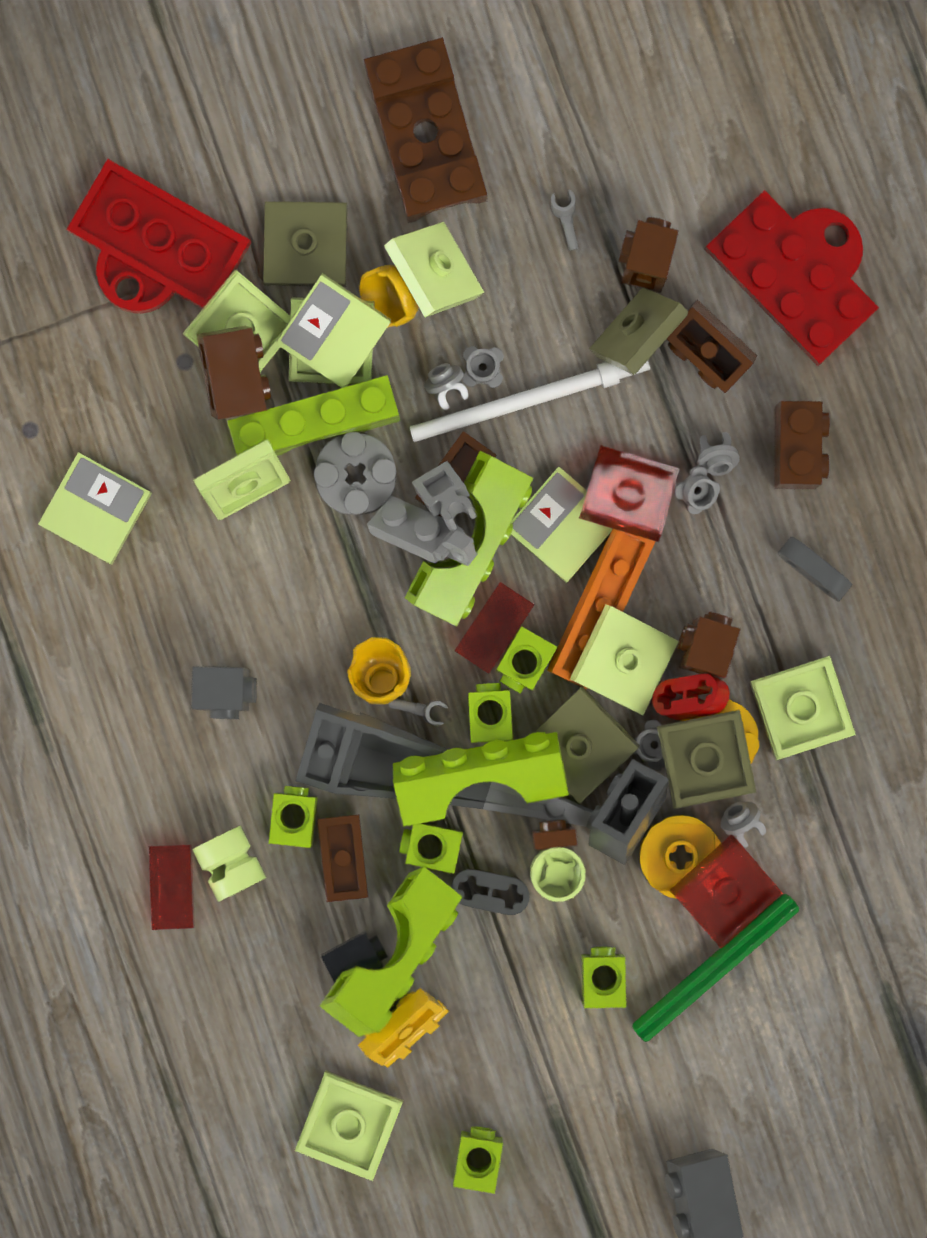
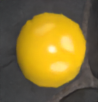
(390, 294)
(379, 671)

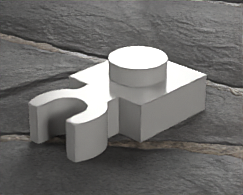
(444, 494)

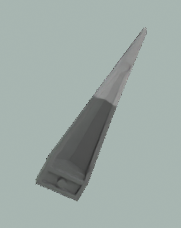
(357, 758)

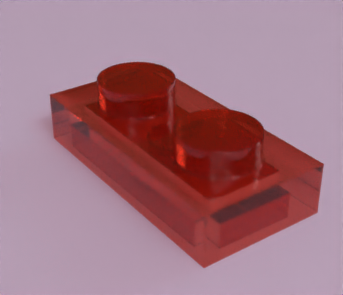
(494, 628)
(171, 887)

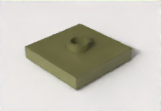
(304, 243)
(639, 330)
(589, 742)
(706, 759)

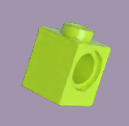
(539, 647)
(485, 733)
(285, 835)
(448, 857)
(611, 996)
(473, 1178)

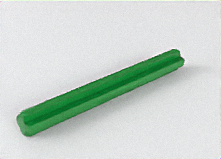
(715, 968)

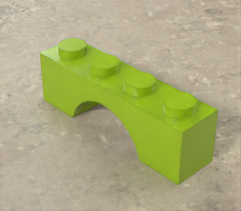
(317, 417)
(496, 495)
(526, 764)
(420, 911)

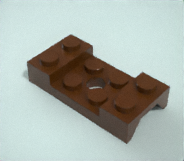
(417, 88)

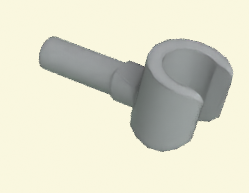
(565, 215)
(418, 708)

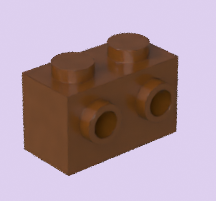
(648, 254)
(711, 348)
(233, 372)
(799, 445)
(708, 645)

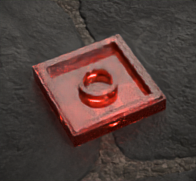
(629, 493)
(726, 891)

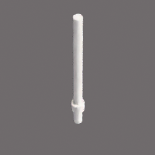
(605, 375)

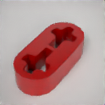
(690, 688)

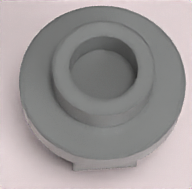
(442, 380)
(719, 458)
(741, 818)

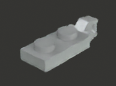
(420, 532)

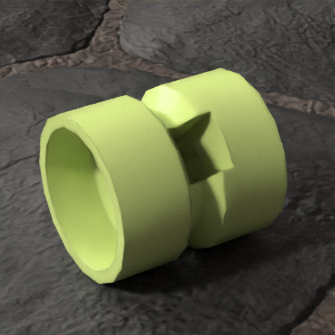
(229, 863)
(557, 874)

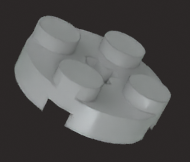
(357, 497)

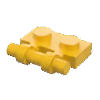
(414, 1017)

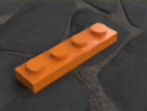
(609, 585)

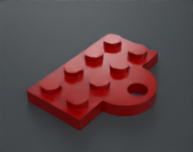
(153, 241)
(796, 272)

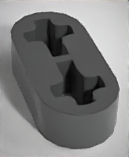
(815, 569)
(492, 881)

